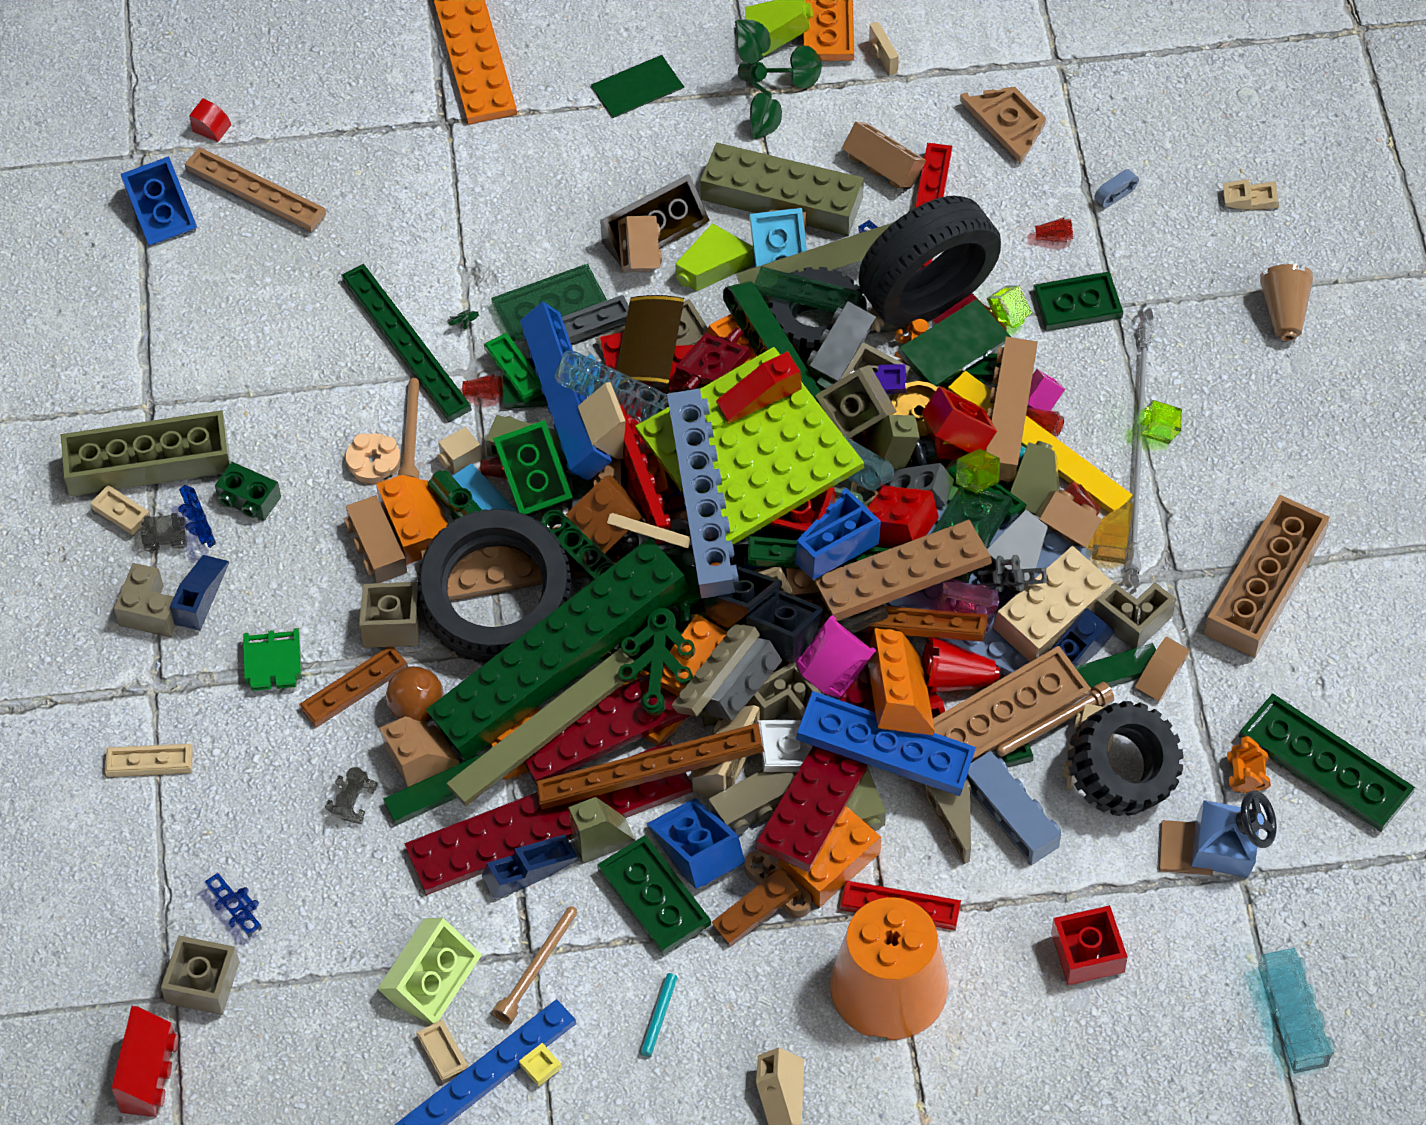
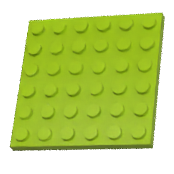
(765, 458)

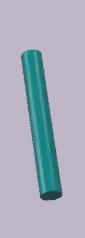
(659, 1014)

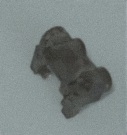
(162, 531)
(351, 788)

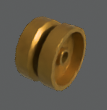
(914, 402)

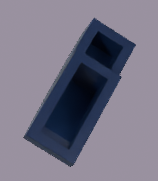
(528, 865)

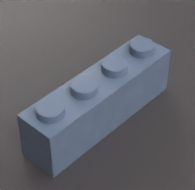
(1012, 808)

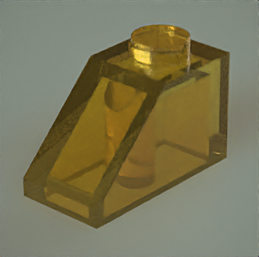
(1112, 536)

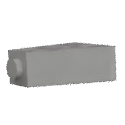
(1021, 539)

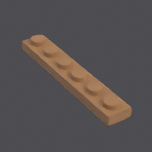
(255, 189)

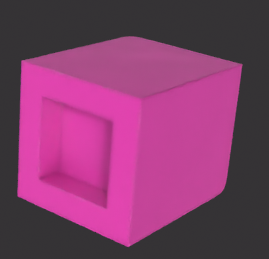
(1044, 391)

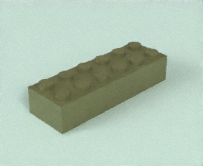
(768, 183)
(145, 453)

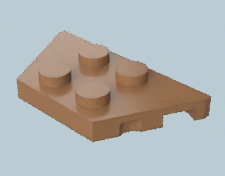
(1008, 118)

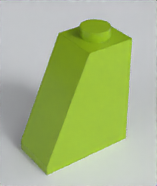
(782, 18)
(713, 258)

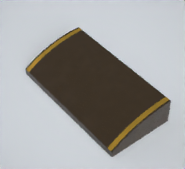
(650, 339)

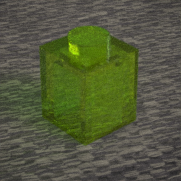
(1009, 306)
(1160, 421)
(977, 470)

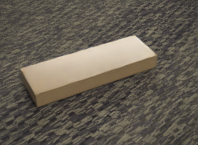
(649, 530)
(149, 760)

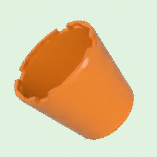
(890, 971)

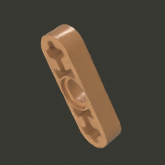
(769, 867)

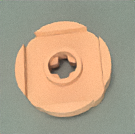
(368, 445)

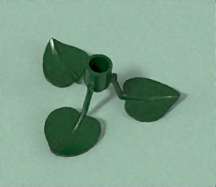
(751, 42)

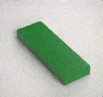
(514, 367)

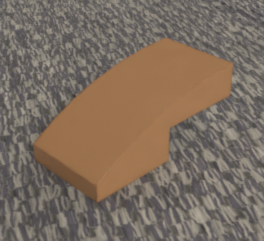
(1162, 668)

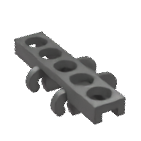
(998, 577)

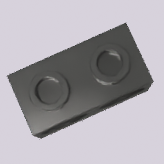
(926, 477)

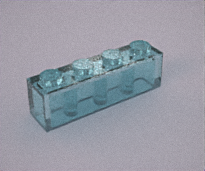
(1295, 1010)

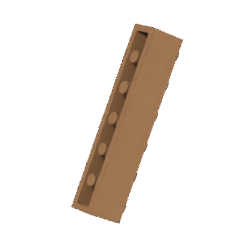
(1011, 402)

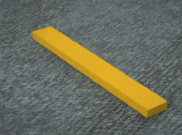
(1070, 464)

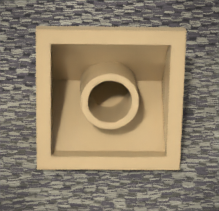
(604, 420)

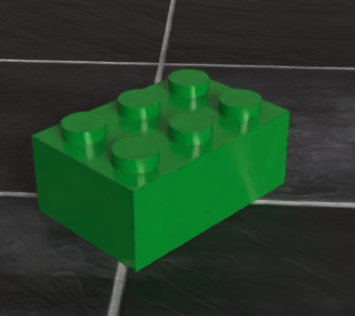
(533, 467)

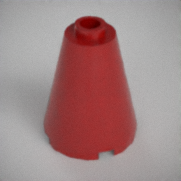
(956, 668)

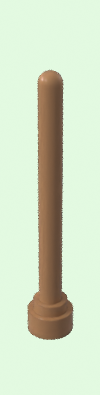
(409, 467)
(1100, 696)
(506, 1009)

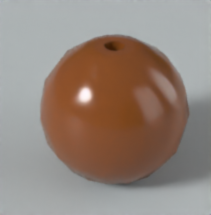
(413, 692)

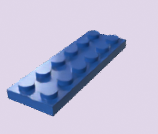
(855, 735)

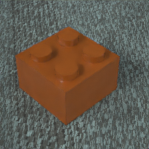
(594, 510)

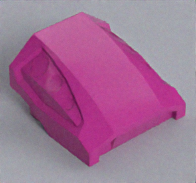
(834, 659)

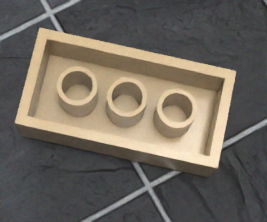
(1047, 610)

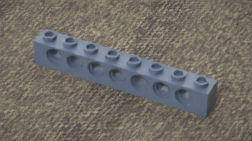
(712, 579)

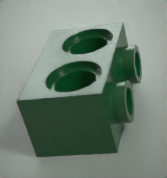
(250, 486)

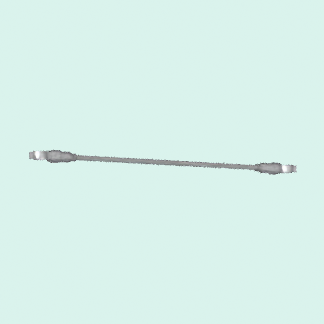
(1133, 562)

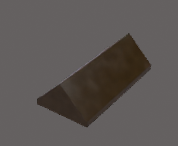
(676, 211)

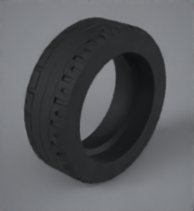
(892, 264)
(473, 533)

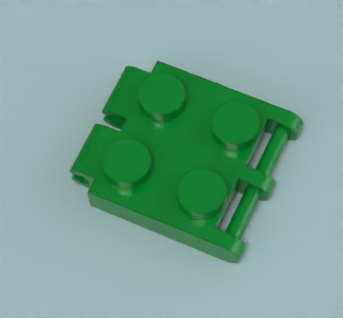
(272, 660)

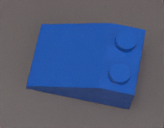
(158, 201)
(697, 842)

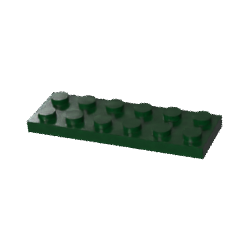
(1328, 762)

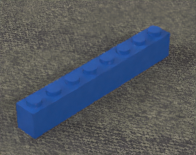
(547, 343)

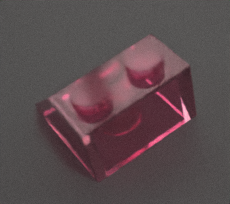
(967, 598)

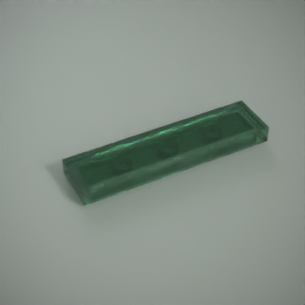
(805, 290)

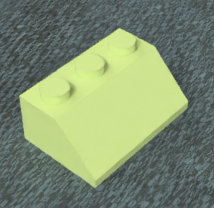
(430, 970)

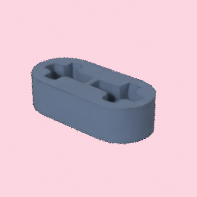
(1116, 188)

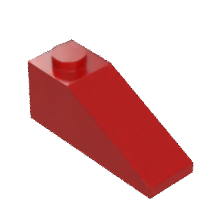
(761, 387)

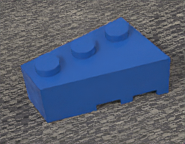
(838, 536)

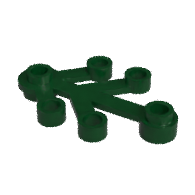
(656, 657)

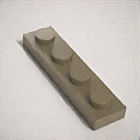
(715, 669)

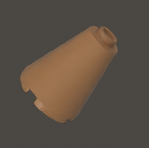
(1287, 298)

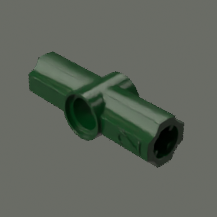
(452, 494)

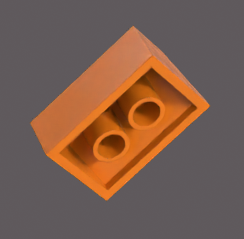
(412, 513)

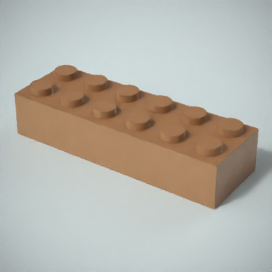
(1266, 576)

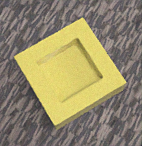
(540, 1064)

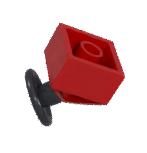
(953, 428)

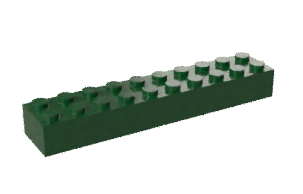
(557, 649)

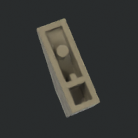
(954, 816)

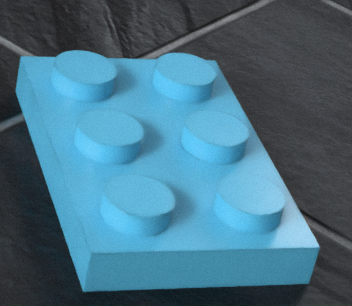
(777, 235)

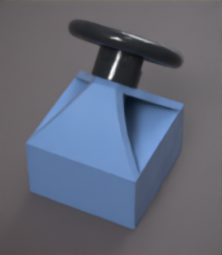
(1228, 834)

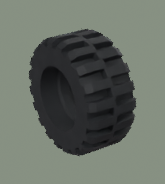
(801, 336)
(1153, 740)

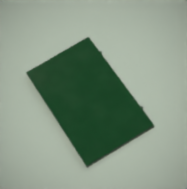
(637, 86)

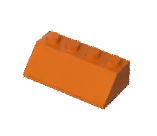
(899, 684)

